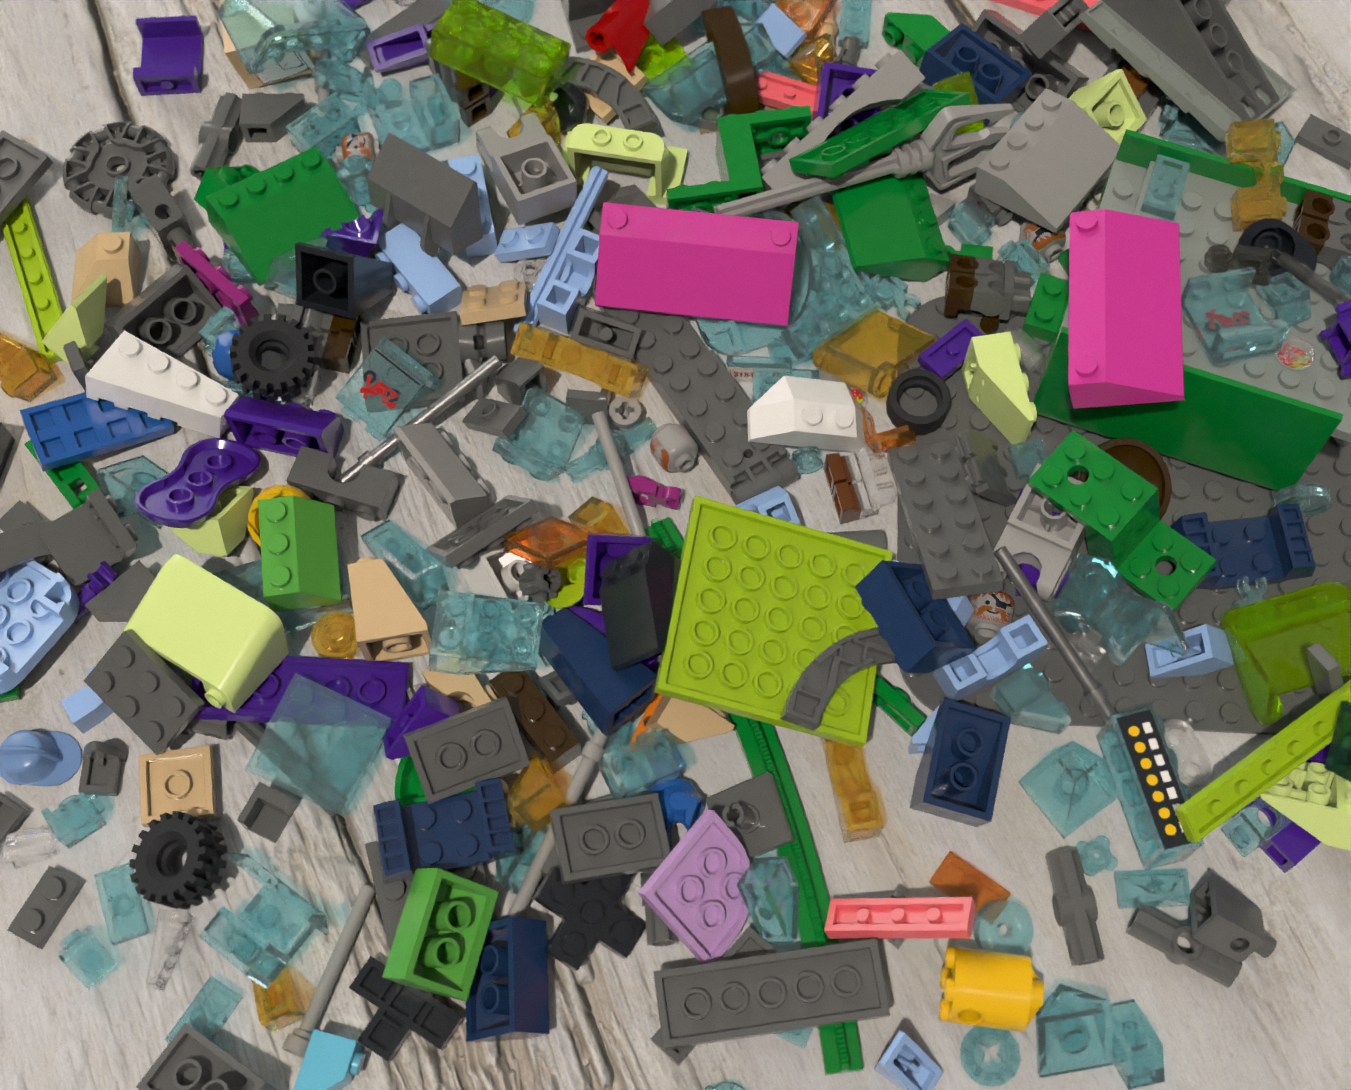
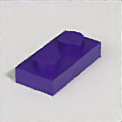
(949, 351)

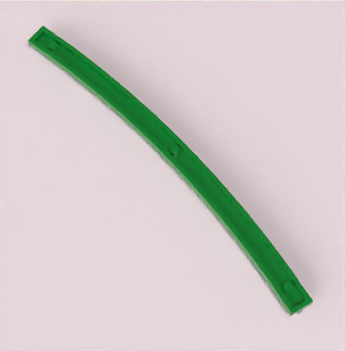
(763, 754)

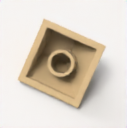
(114, 256)

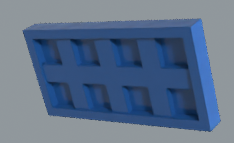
(86, 428)

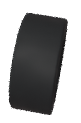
(918, 379)

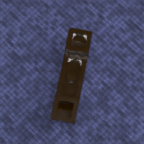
(733, 60)

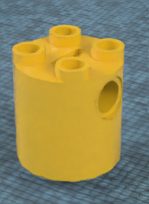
(989, 989)

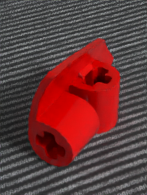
(621, 28)

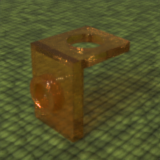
(888, 439)

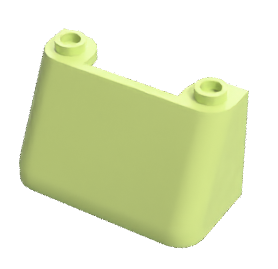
(210, 631)

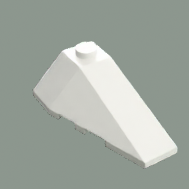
(497, 575)

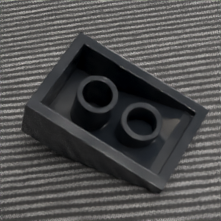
(638, 603)

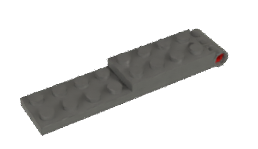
(706, 404)

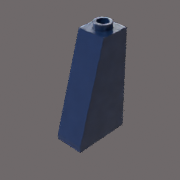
(583, 663)

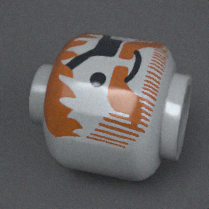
(358, 144)
(1045, 241)
(673, 447)
(991, 613)

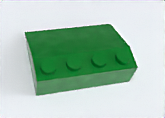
(279, 209)
(891, 227)

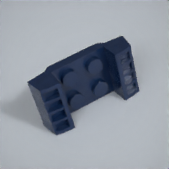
(1251, 547)
(446, 834)

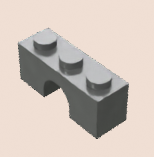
(367, 495)

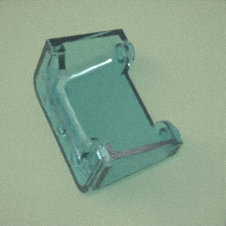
(275, 27)

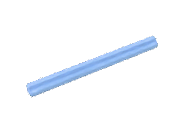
(575, 220)

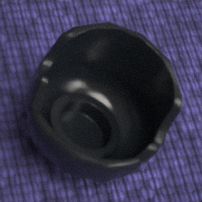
(570, 106)

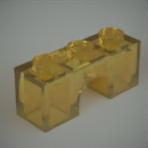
(1256, 146)

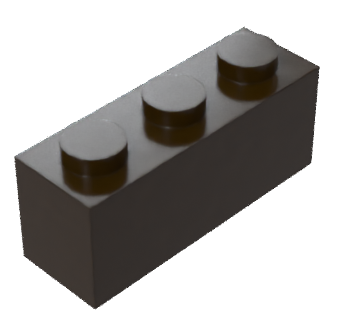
(537, 719)

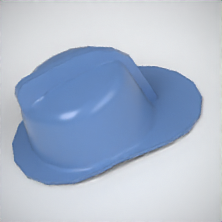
(39, 758)

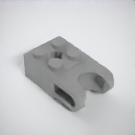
(528, 170)
(1042, 539)

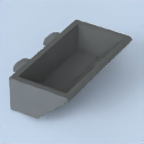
(425, 197)

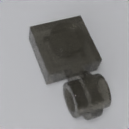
(1221, 259)

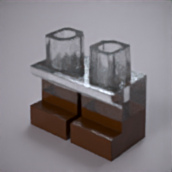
(854, 484)

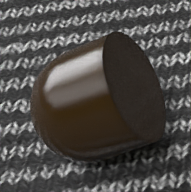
(989, 324)

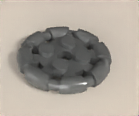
(101, 160)

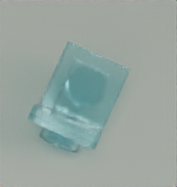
(217, 325)

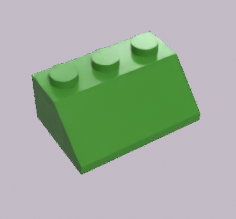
(299, 553)
(440, 933)

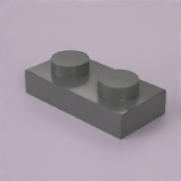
(45, 907)

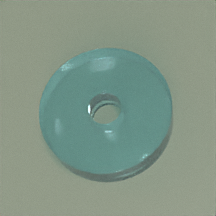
(1311, 497)
(990, 919)

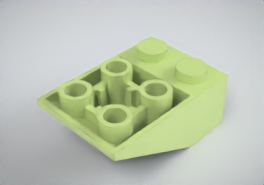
(998, 385)
(1316, 802)

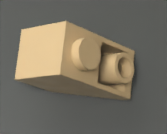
(688, 720)

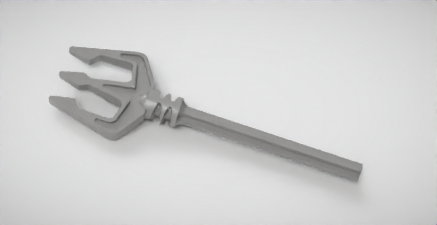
(928, 154)

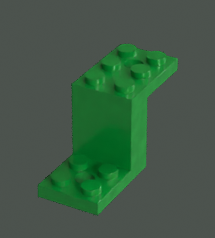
(737, 146)
(1122, 520)

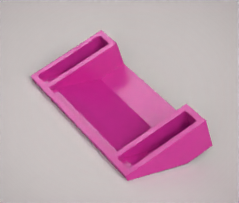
(695, 264)
(1124, 310)

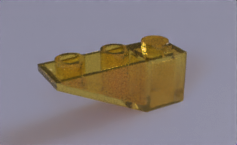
(23, 369)

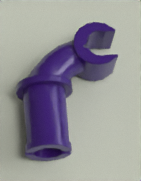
(98, 581)

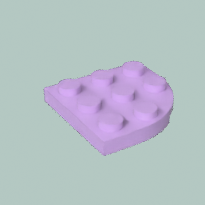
(698, 889)

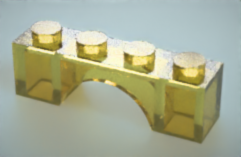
(599, 366)
(852, 792)

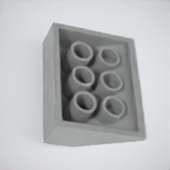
(1047, 162)

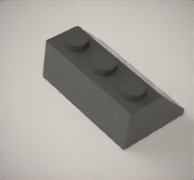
(167, 312)

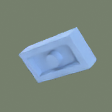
(527, 242)

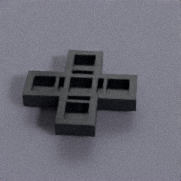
(587, 917)
(400, 1012)

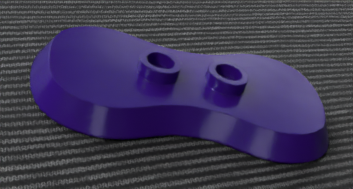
(193, 487)

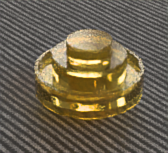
(335, 636)

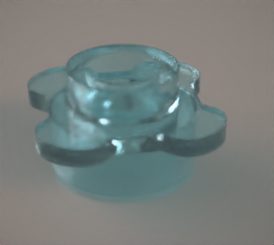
(1091, 865)

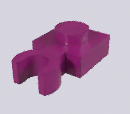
(648, 493)

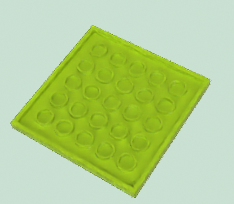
(758, 609)

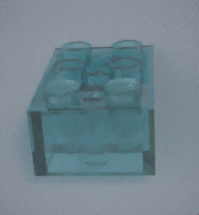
(484, 634)

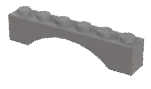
(886, 87)

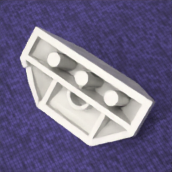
(808, 414)

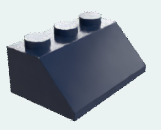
(993, 73)
(918, 629)
(510, 983)

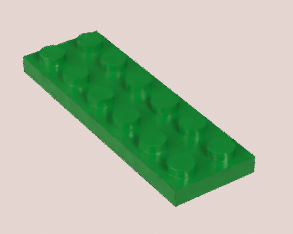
(875, 134)

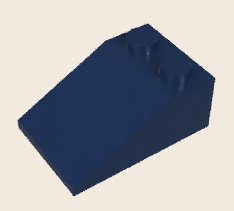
(961, 764)

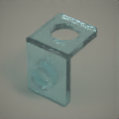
(1248, 832)

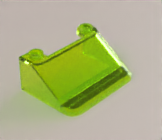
(1273, 639)

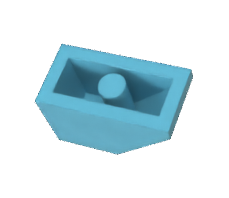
(329, 1062)

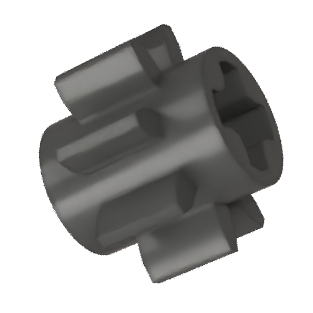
(539, 582)

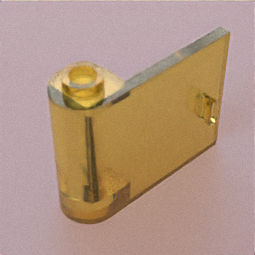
(871, 352)

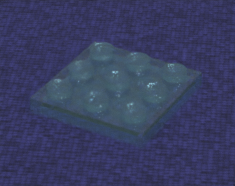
(318, 744)

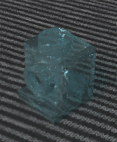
(76, 818)

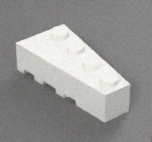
(158, 384)

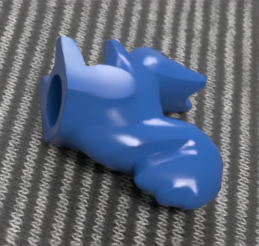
(679, 803)

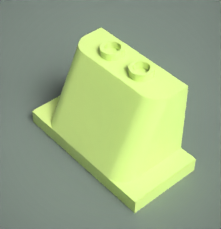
(625, 152)

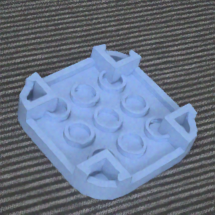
(33, 617)

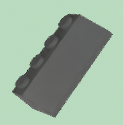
(1048, 72)

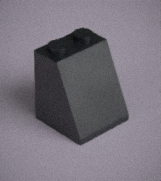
(339, 280)

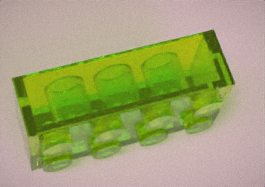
(499, 50)

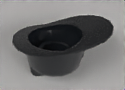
(1280, 236)

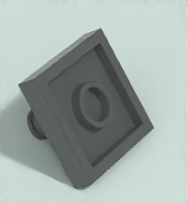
(754, 814)

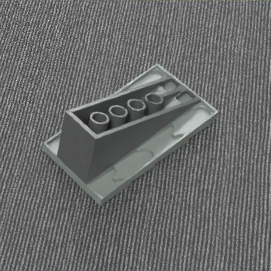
(1192, 56)

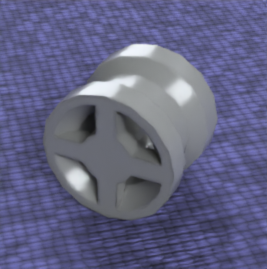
(624, 405)

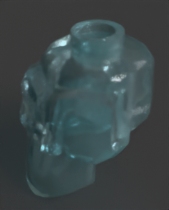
(353, 177)

